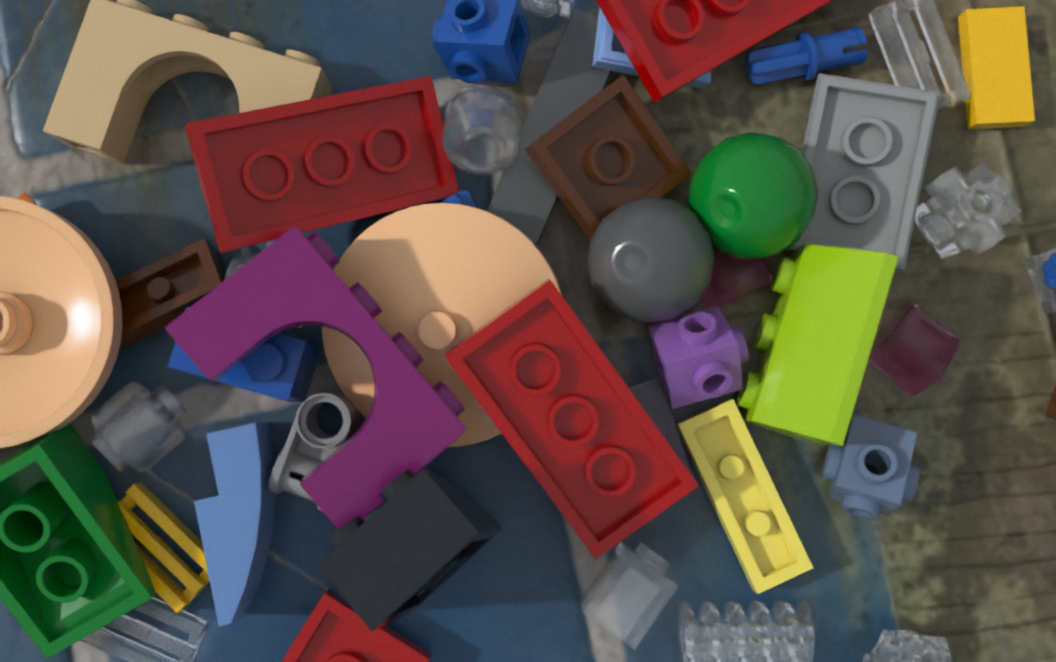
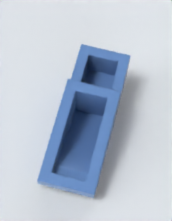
(240, 519)

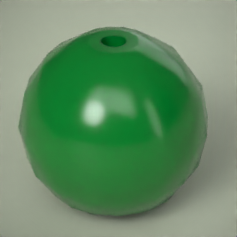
(753, 195)

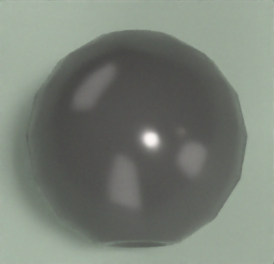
(651, 260)

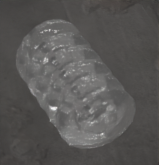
(747, 637)

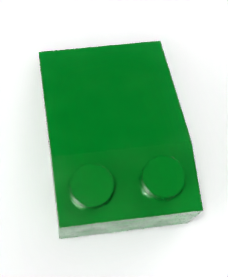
(65, 544)

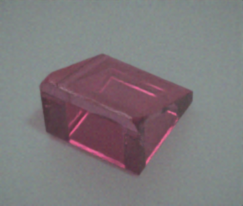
(734, 279)
(915, 351)

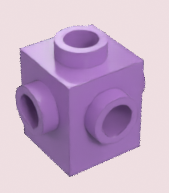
(698, 356)

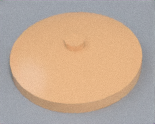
(437, 281)
(54, 322)

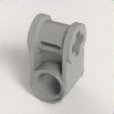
(309, 444)

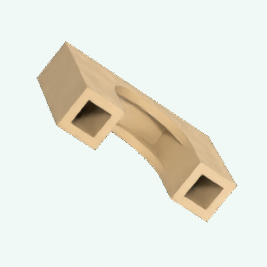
(130, 53)

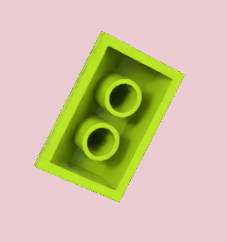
(816, 342)

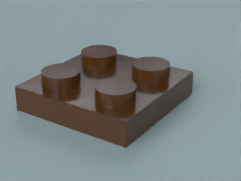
(607, 156)

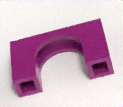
(294, 287)

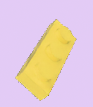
(744, 496)

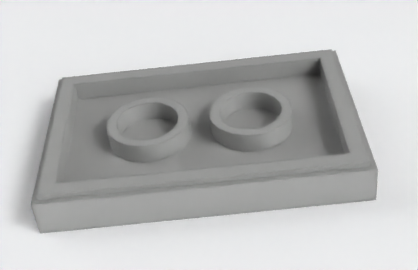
(867, 162)

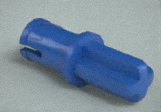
(805, 56)

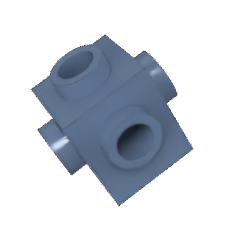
(872, 468)

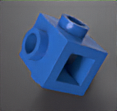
(482, 40)

